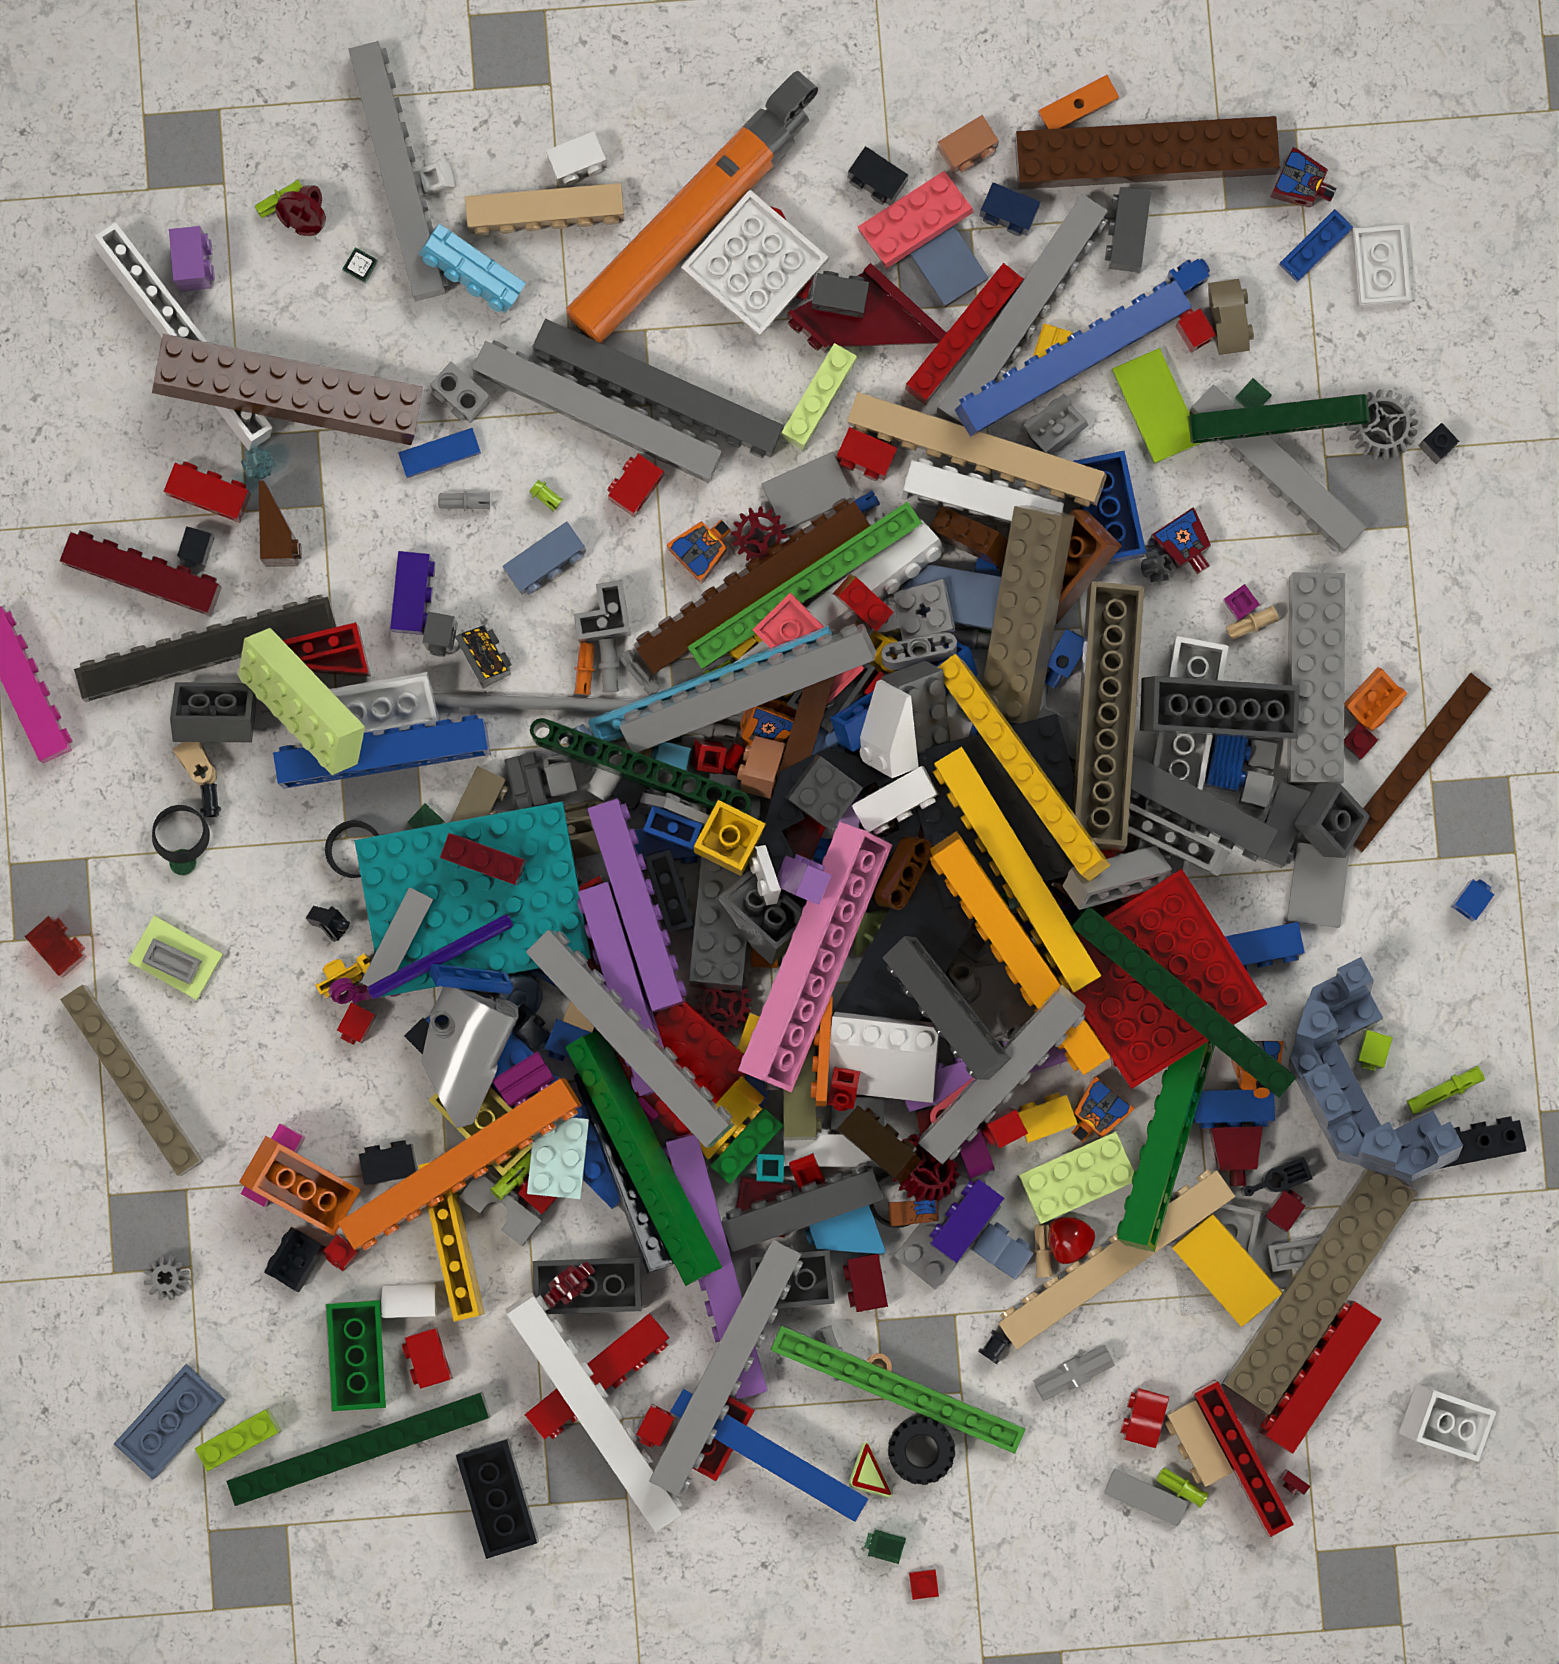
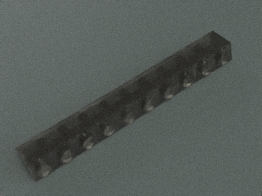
(199, 650)

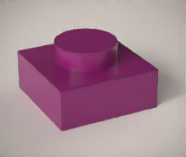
(1241, 602)

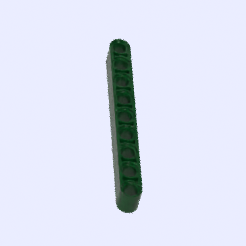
(630, 761)

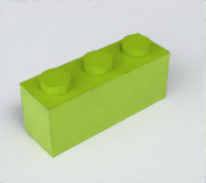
(238, 1439)

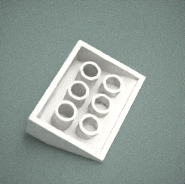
(892, 1055)

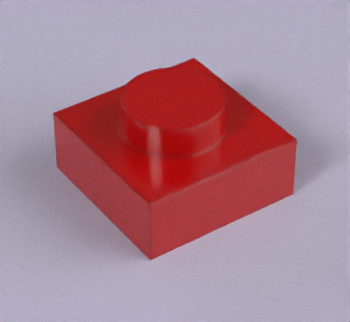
(923, 1584)

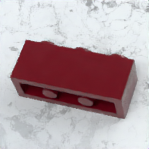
(483, 859)

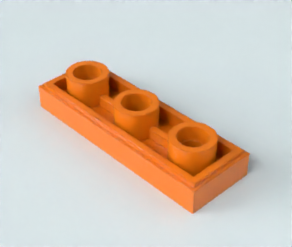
(1092, 97)

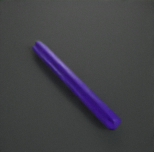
(440, 956)

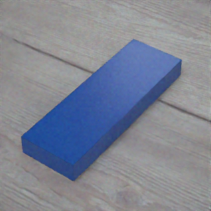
(1316, 245)
(439, 453)
(471, 979)

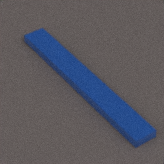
(782, 1463)

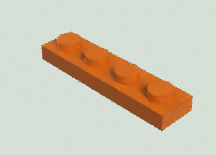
(821, 1062)

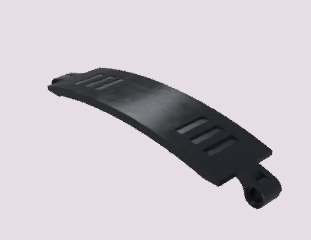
(939, 930)

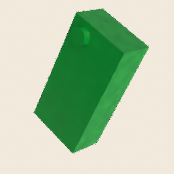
(355, 1355)

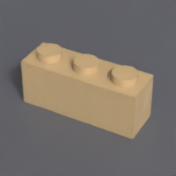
(1198, 1443)

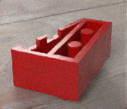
(332, 651)

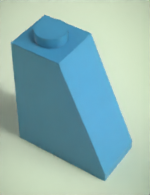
(847, 1232)

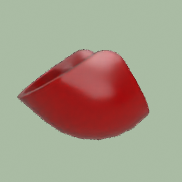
(1070, 1239)

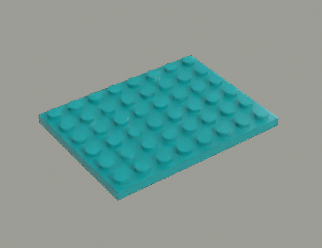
(472, 899)

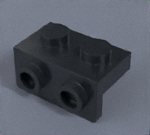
(294, 1259)

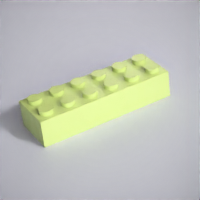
(301, 701)

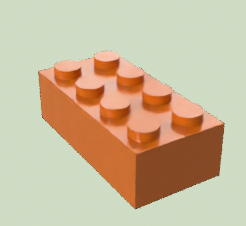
(299, 1185)

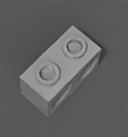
(464, 388)

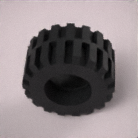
(897, 1450)

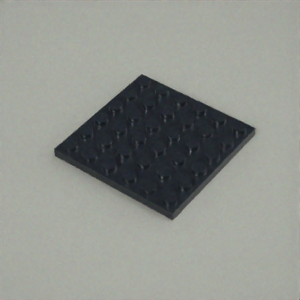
(1047, 746)

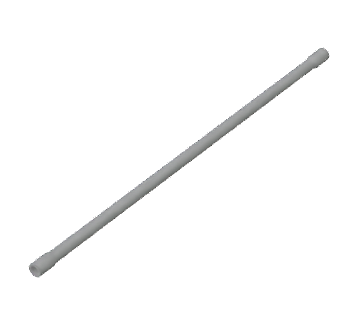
(531, 702)

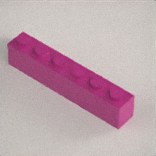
(29, 694)

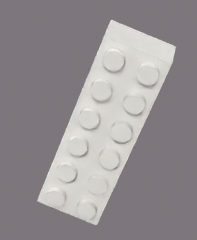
(969, 494)

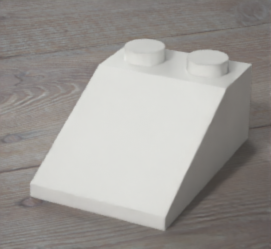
(889, 732)
(1447, 1422)

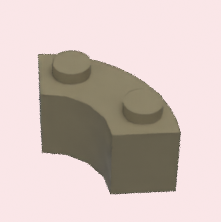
(1229, 316)

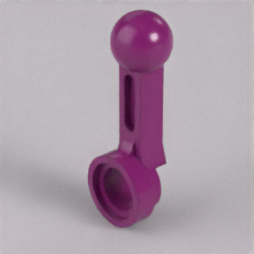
(353, 992)

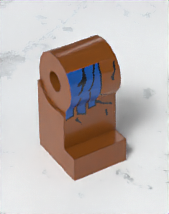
(912, 1212)

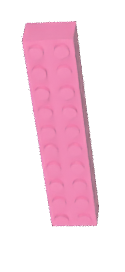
(815, 958)

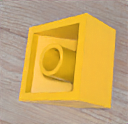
(729, 838)

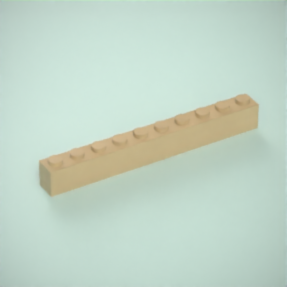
(980, 450)
(1111, 1262)

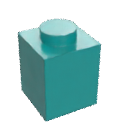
(769, 1168)

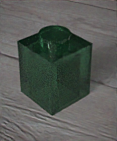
(885, 1545)

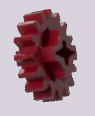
(755, 523)
(711, 1010)
(569, 1284)

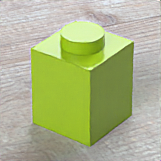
(1373, 1050)

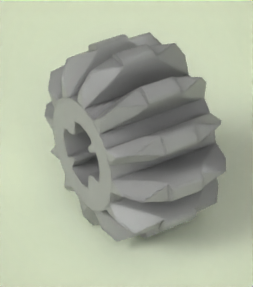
(166, 1268)

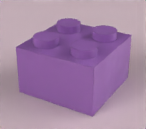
(190, 258)

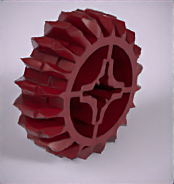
(924, 1182)

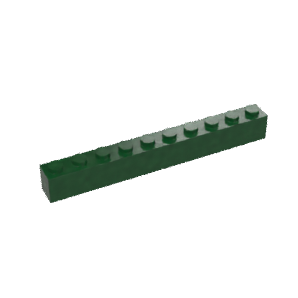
(1183, 1001)
(358, 1448)

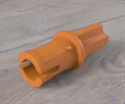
(584, 668)

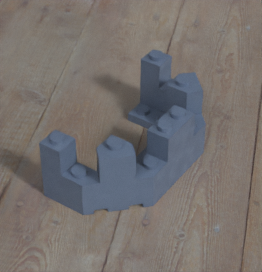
(1335, 1097)

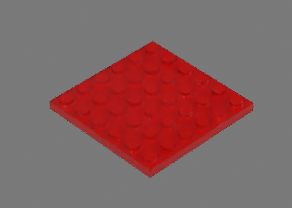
(1185, 939)

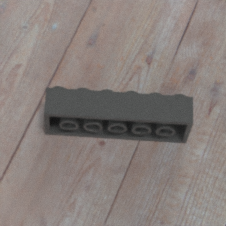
(1219, 708)

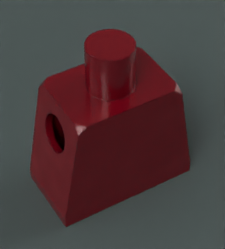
(1236, 1150)

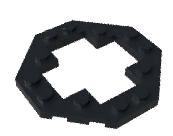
(784, 814)

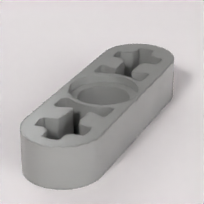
(926, 642)

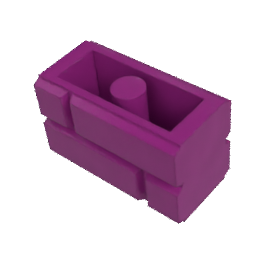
(523, 1080)

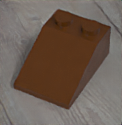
(277, 540)

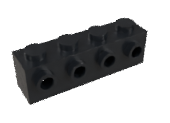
(1490, 1141)

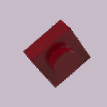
(1359, 741)
(1293, 1483)

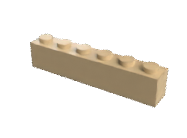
(544, 208)

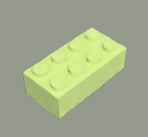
(1077, 1177)

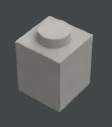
(559, 775)
(1256, 789)

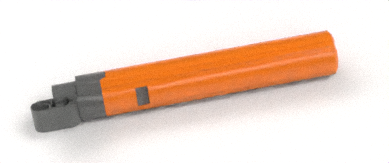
(693, 211)

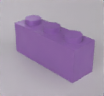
(803, 878)

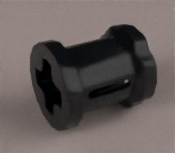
(995, 1347)

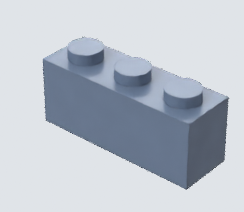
(545, 559)

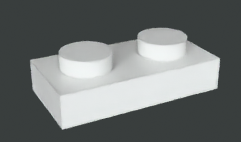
(767, 880)

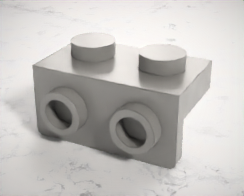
(1055, 425)

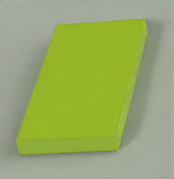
(1155, 405)

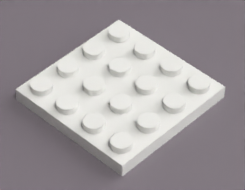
(754, 263)

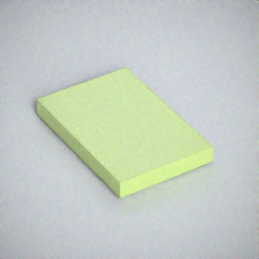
(182, 941)

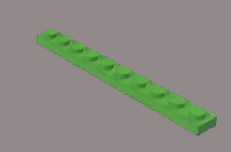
(807, 583)
(897, 1389)

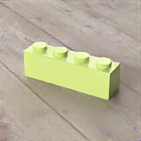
(818, 396)

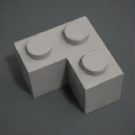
(610, 620)

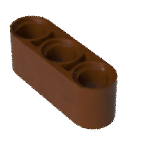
(902, 884)

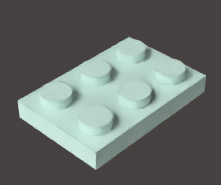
(559, 1160)

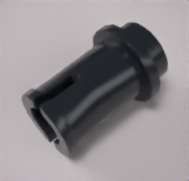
(209, 801)

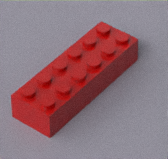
(1320, 1376)

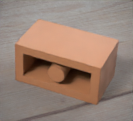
(968, 144)
(761, 766)

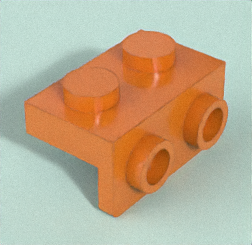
(1375, 699)

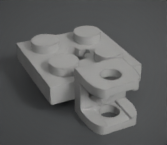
(907, 604)
(672, 804)

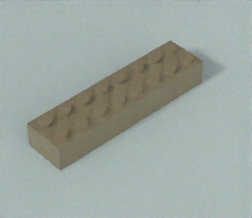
(1027, 610)

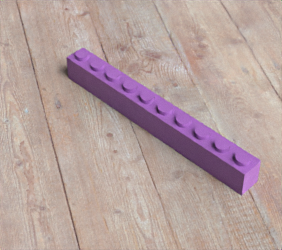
(722, 1285)

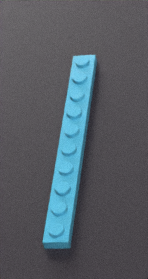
(607, 725)

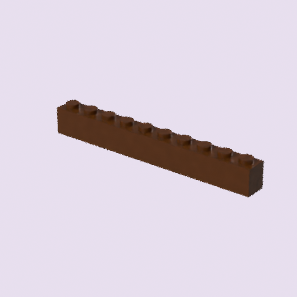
(751, 584)

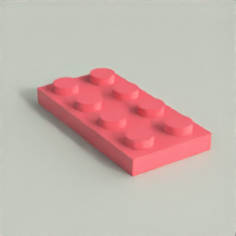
(915, 219)
(792, 620)

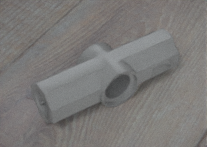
(1073, 1373)

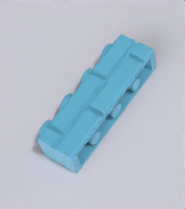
(471, 268)

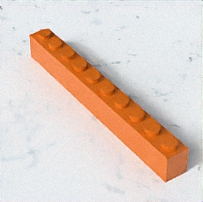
(459, 1164)

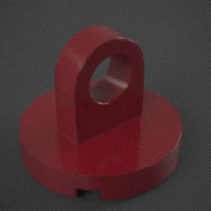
(302, 211)

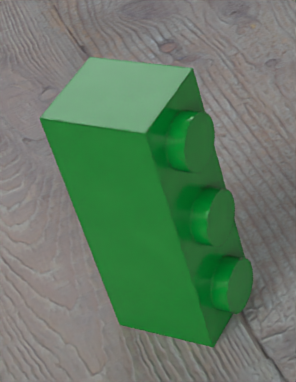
(747, 1145)

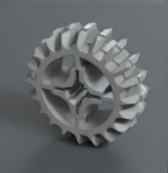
(1387, 434)

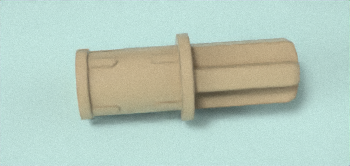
(1253, 623)
(1042, 1251)

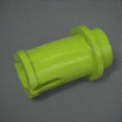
(545, 495)

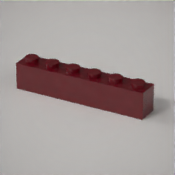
(141, 574)

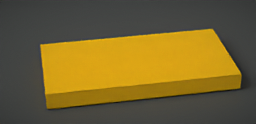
(1227, 1269)

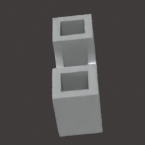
(521, 1220)

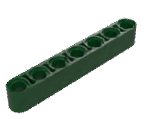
(1278, 418)

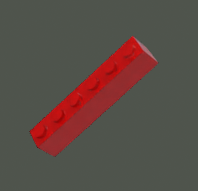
(964, 334)
(608, 1369)
(1242, 1458)

